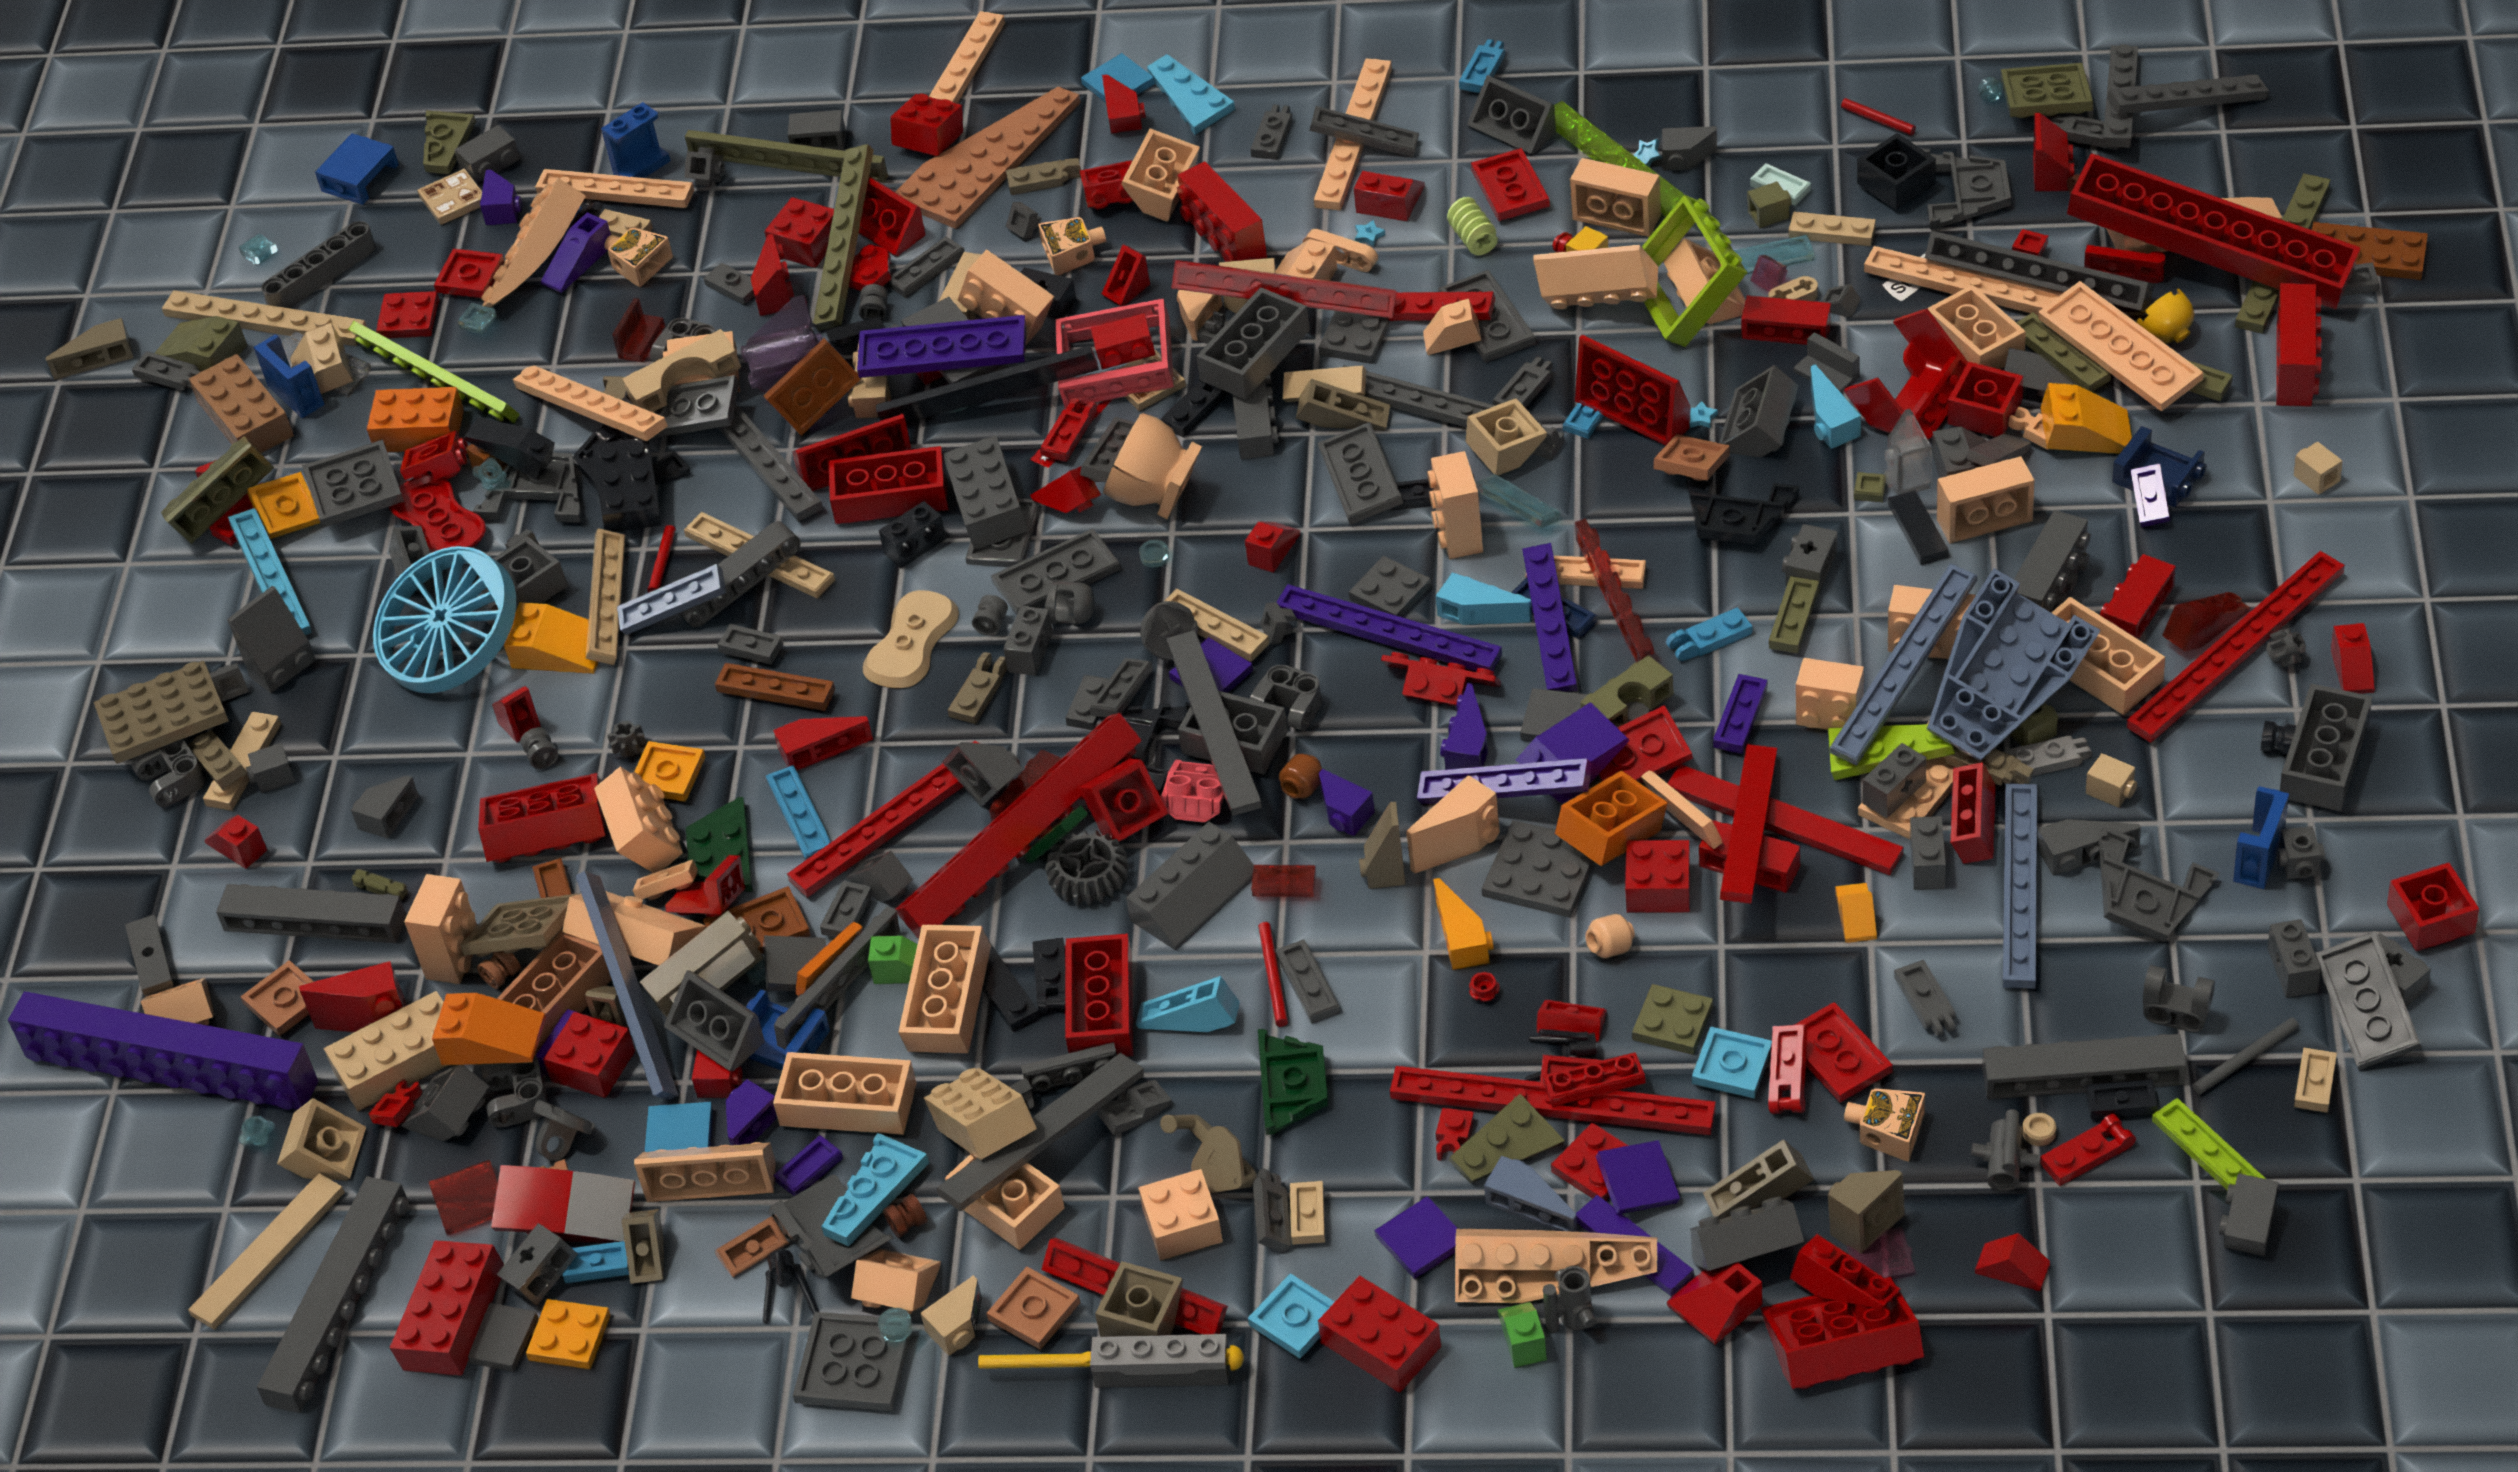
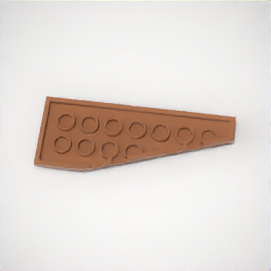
(969, 172)

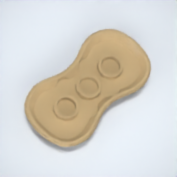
(915, 628)

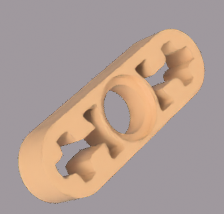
(1356, 256)

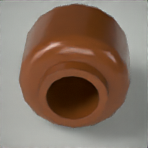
(1300, 776)

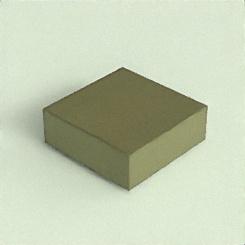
(1870, 487)

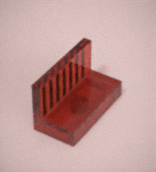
(636, 333)

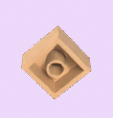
(1827, 693)
(1180, 1214)

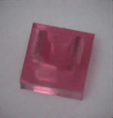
(1768, 273)

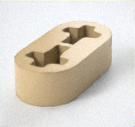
(1798, 289)

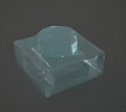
(258, 249)
(477, 318)

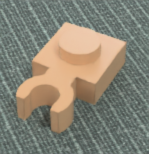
(2031, 426)

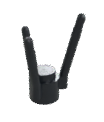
(1580, 1044)
(782, 1271)

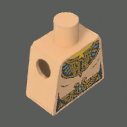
(1069, 243)
(638, 254)
(1889, 1120)

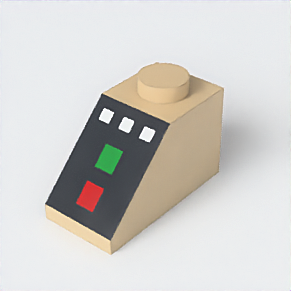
(954, 1317)

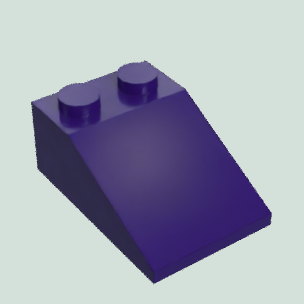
(1578, 736)

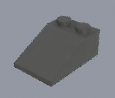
(270, 640)

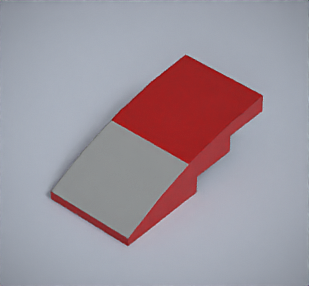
(564, 1202)

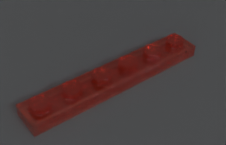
(1610, 585)

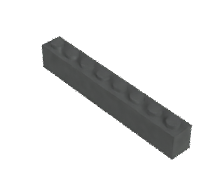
(2037, 269)
(333, 1295)

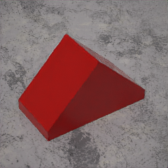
(1127, 276)
(2014, 1262)

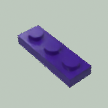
(1740, 713)

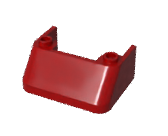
(1934, 370)

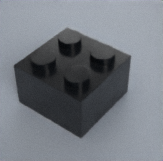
(1896, 171)

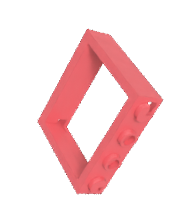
(1120, 381)

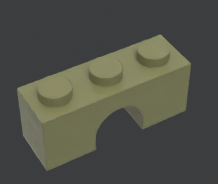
(1642, 683)

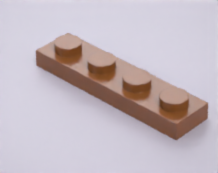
(775, 686)

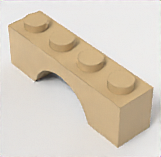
(707, 356)

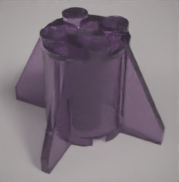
(780, 344)

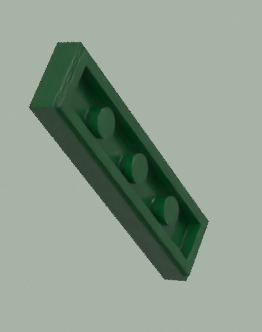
(1055, 834)

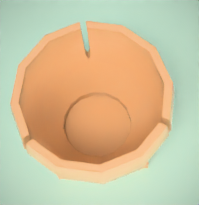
(1151, 466)

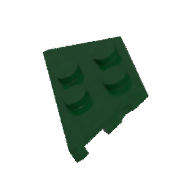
(716, 837)
(1291, 1080)

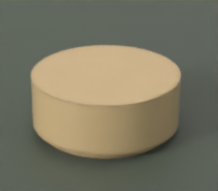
(2039, 1129)

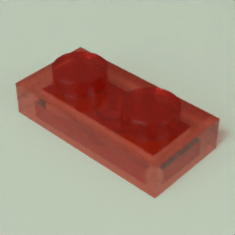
(1283, 880)

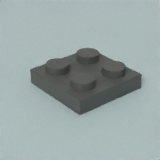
(1353, 337)
(1390, 587)

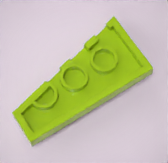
(1884, 743)

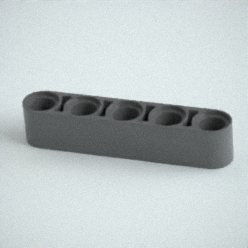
(319, 265)
(746, 568)

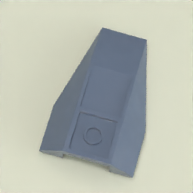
(2004, 666)

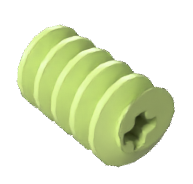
(1472, 226)

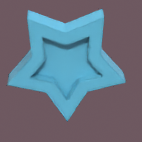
(1648, 152)
(1368, 233)
(1702, 415)

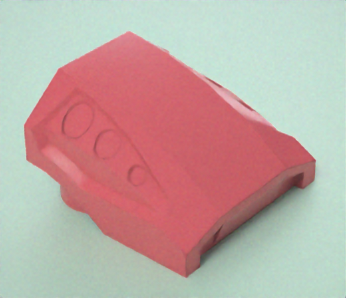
(1192, 792)

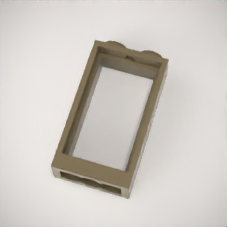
(716, 954)

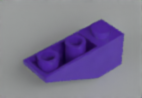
(577, 252)
(1467, 735)

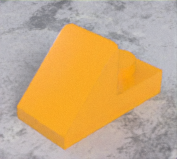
(1856, 912)

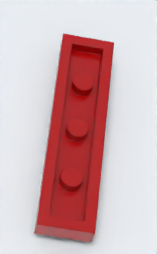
(1425, 305)

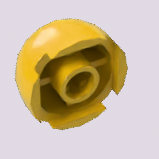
(2169, 317)

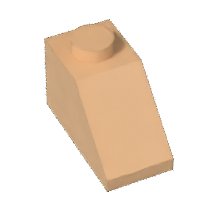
(1196, 309)
(1452, 327)

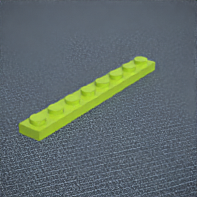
(440, 377)

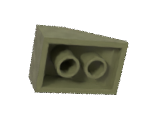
(204, 341)

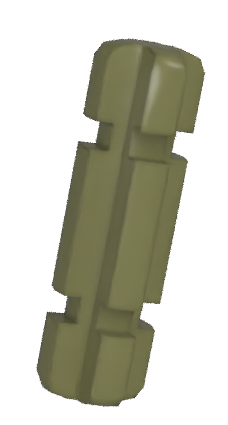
(378, 884)

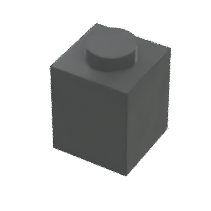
(270, 768)

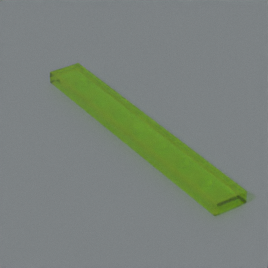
(1604, 149)

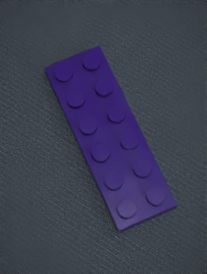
(942, 346)

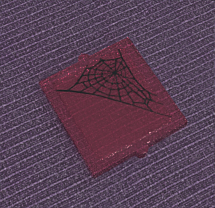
(1887, 1255)

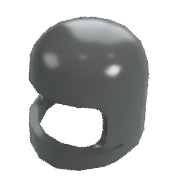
(1070, 599)

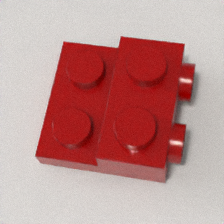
(1104, 186)
(440, 456)

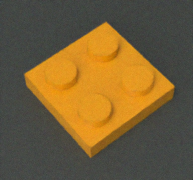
(284, 505)
(670, 768)
(568, 1334)

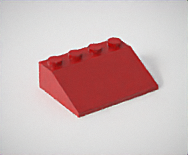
(1630, 392)
(540, 818)
(1835, 1339)

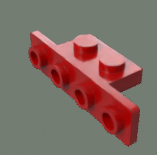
(1435, 682)

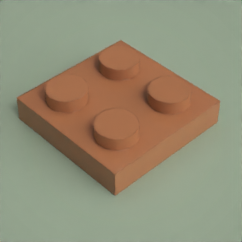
(1691, 457)
(278, 998)
(1033, 1308)

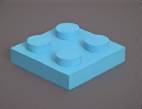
(1732, 1062)
(1291, 1315)

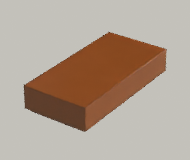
(551, 879)

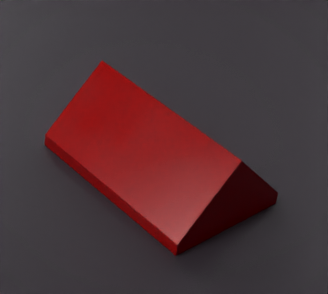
(890, 219)

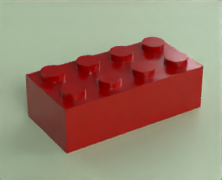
(1220, 215)
(2297, 345)
(887, 484)
(1099, 993)
(447, 1307)

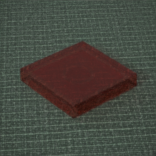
(465, 1196)

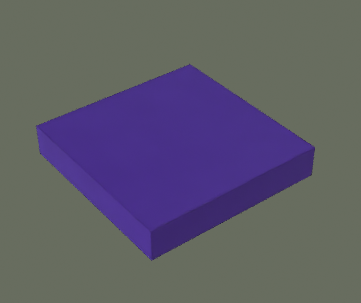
(1226, 666)
(1637, 1177)
(1419, 1237)

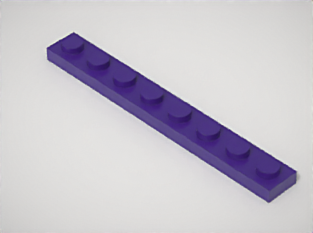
(1389, 629)

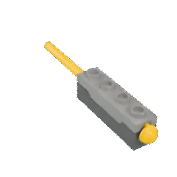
(1141, 1360)

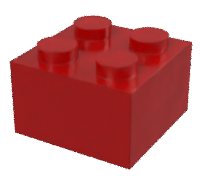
(926, 124)
(802, 231)
(1985, 399)
(1123, 799)
(1657, 876)
(2432, 906)
(589, 1054)

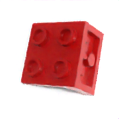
(712, 895)

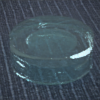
(1154, 553)
(895, 1324)

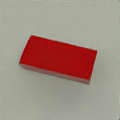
(1571, 1017)

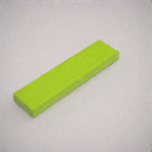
(2202, 1143)

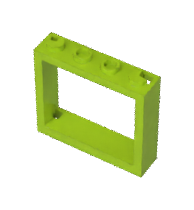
(1660, 244)

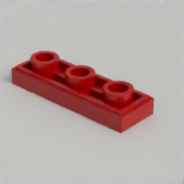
(1593, 1079)

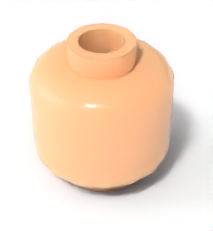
(1609, 936)

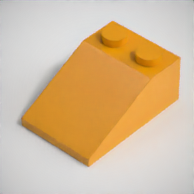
(2083, 420)
(548, 640)

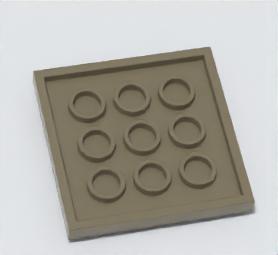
(160, 711)

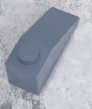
(1524, 1193)

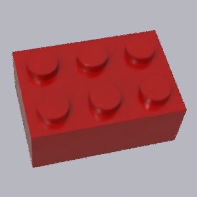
(1379, 1333)

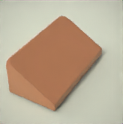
(751, 1247)

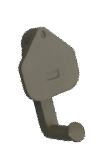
(1218, 1155)

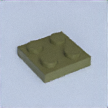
(1672, 1019)

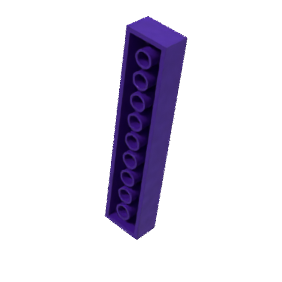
(163, 1050)

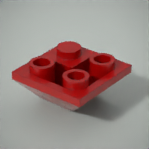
(769, 279)
(1718, 1300)

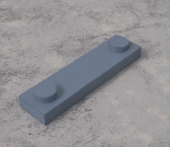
(671, 599)

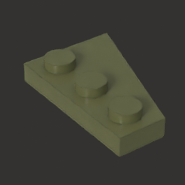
(444, 134)
(1513, 1133)

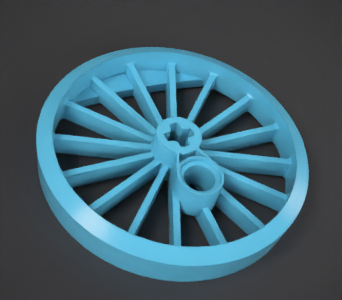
(446, 618)

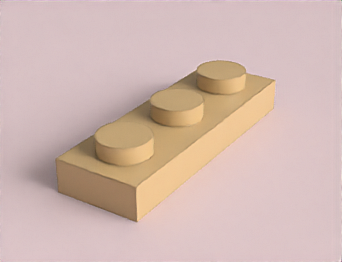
(1833, 228)

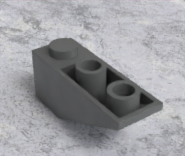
(2036, 370)
(2076, 842)

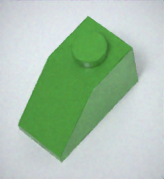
(891, 959)
(1523, 1334)

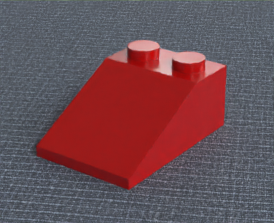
(353, 998)

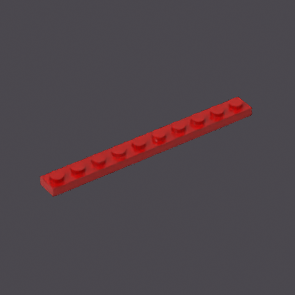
(2235, 646)
(1497, 1092)

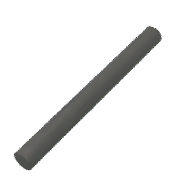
(2245, 1056)

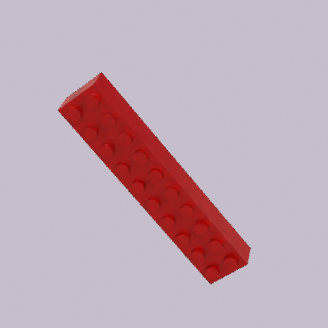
(2211, 229)

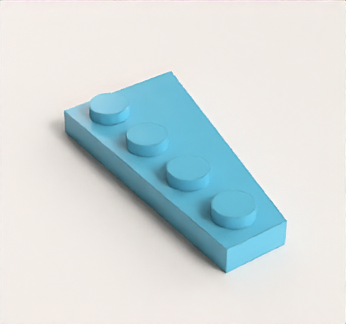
(1192, 96)
(878, 1182)

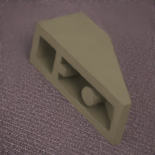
(93, 349)
(1339, 408)
(1383, 852)
(1770, 1175)

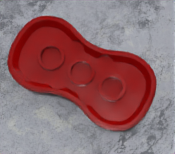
(434, 508)

